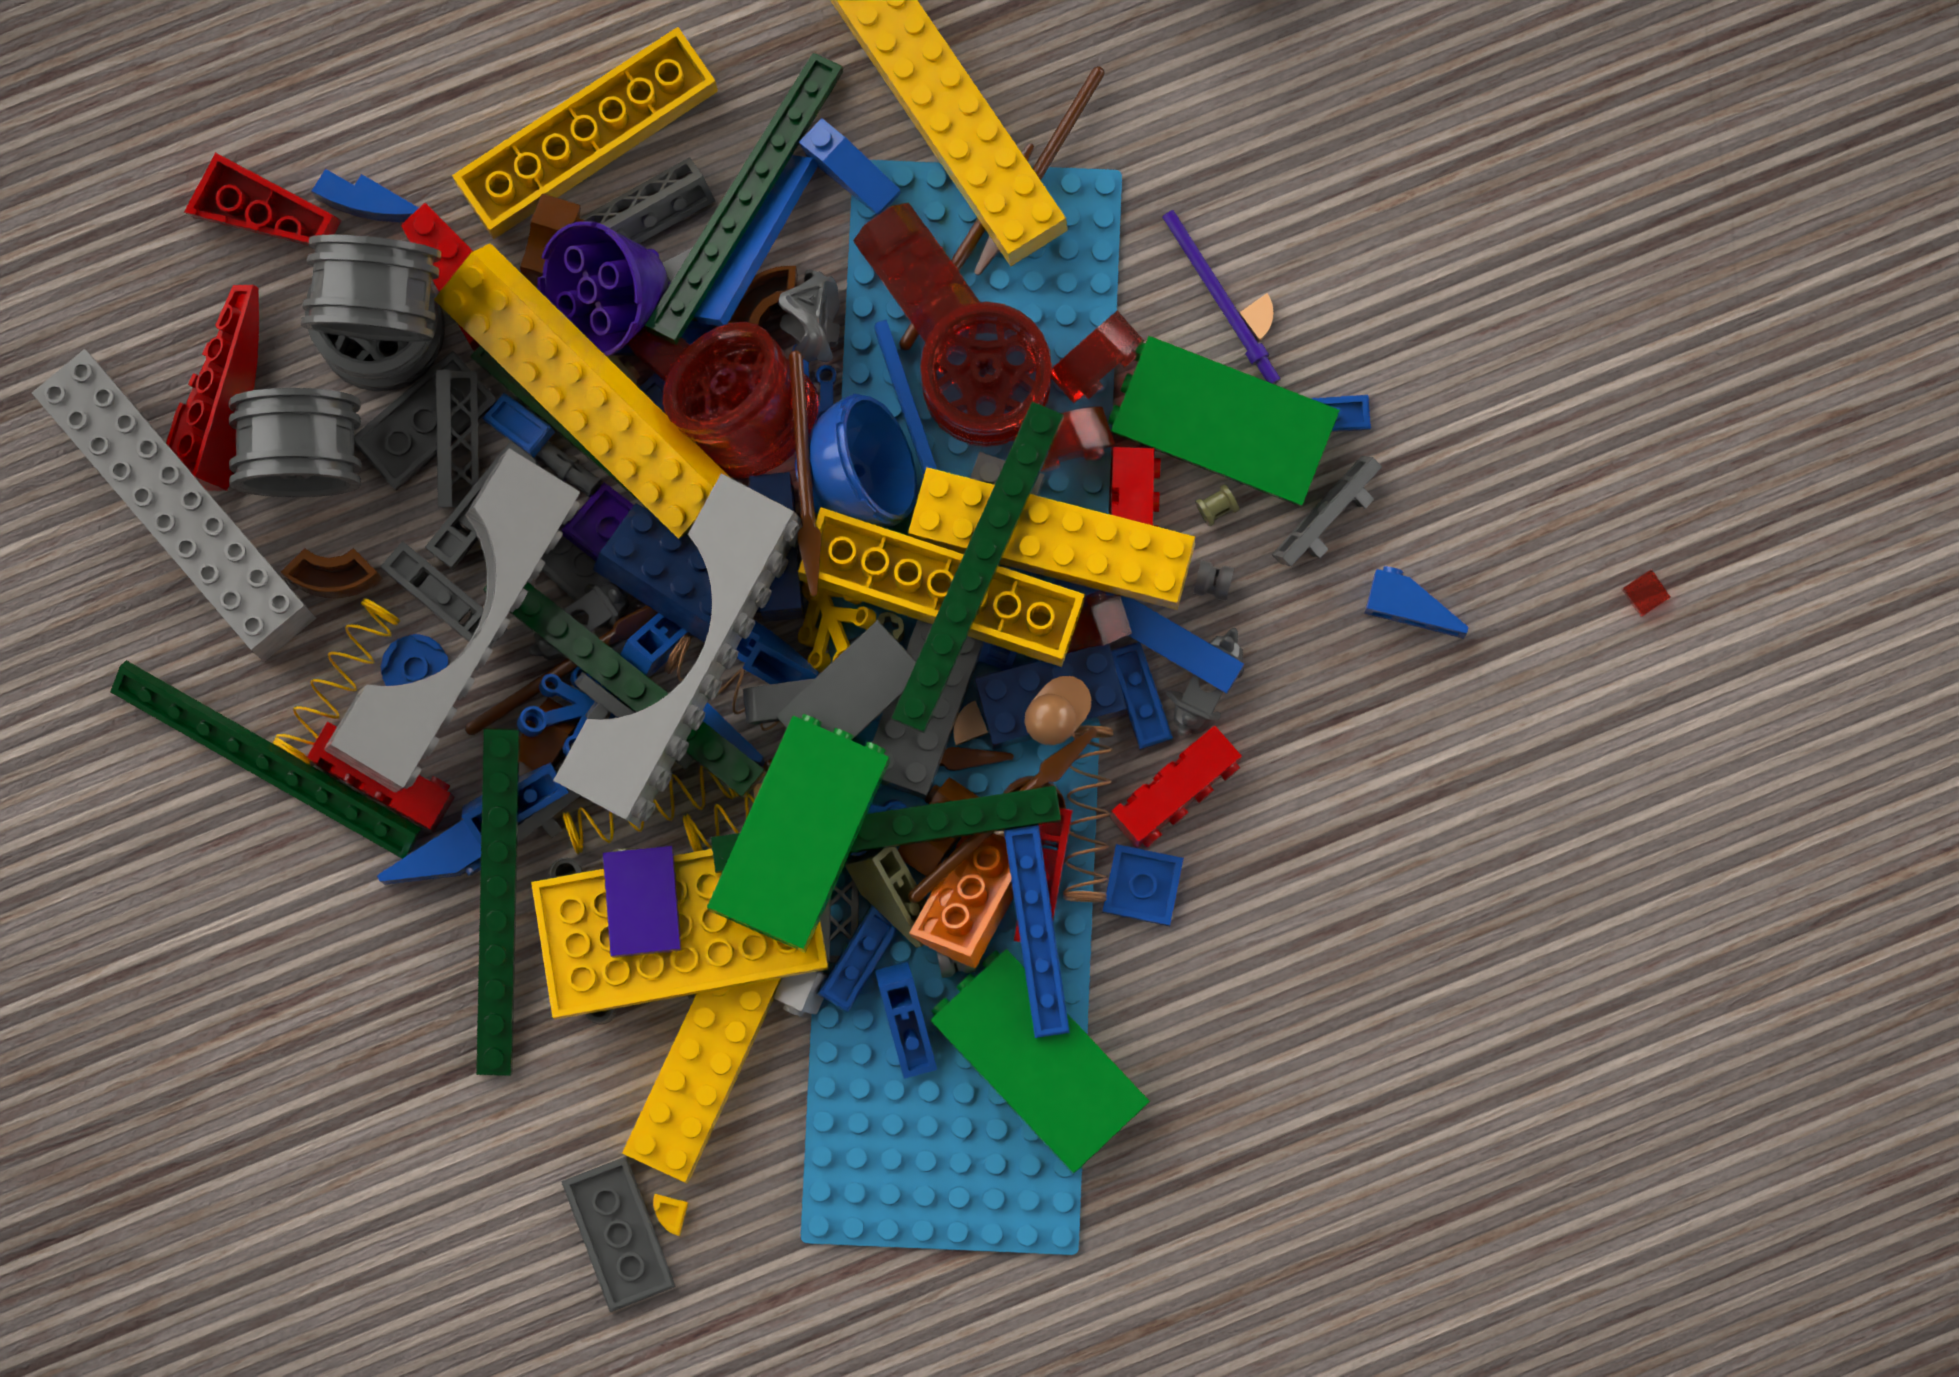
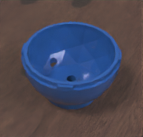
(862, 463)

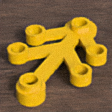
(829, 625)

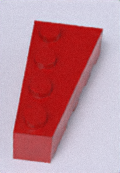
(252, 203)
(430, 230)
(1134, 484)
(1176, 787)

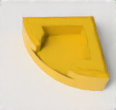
(670, 1213)

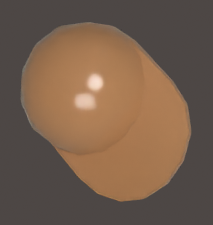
(1058, 710)

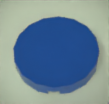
(412, 660)

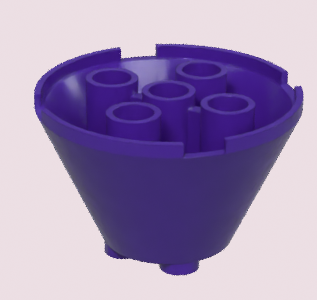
(602, 282)

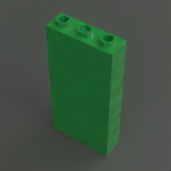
(1223, 420)
(799, 832)
(1053, 1082)

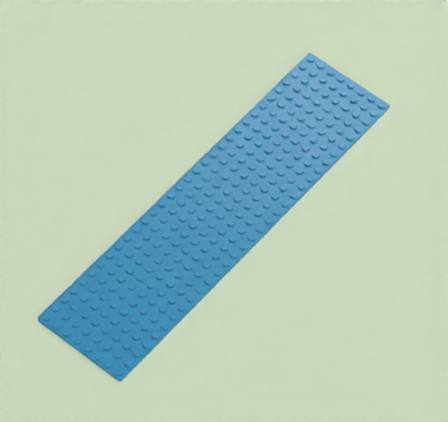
(941, 1151)

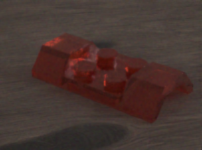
(913, 267)

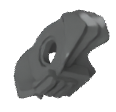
(811, 316)

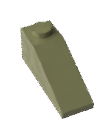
(886, 885)

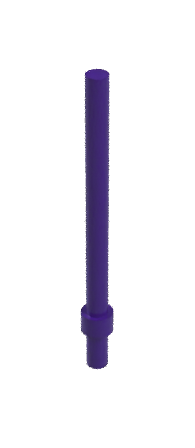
(1255, 352)

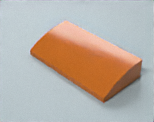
(968, 904)

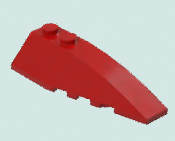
(201, 427)

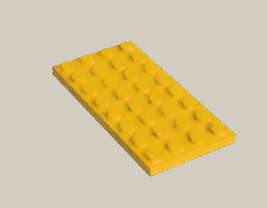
(713, 953)

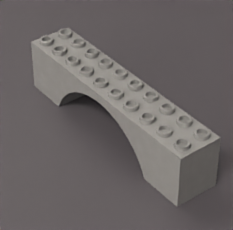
(173, 505)
(516, 524)
(630, 757)

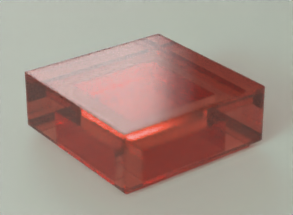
(1646, 593)

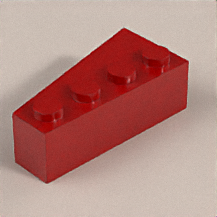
(422, 802)

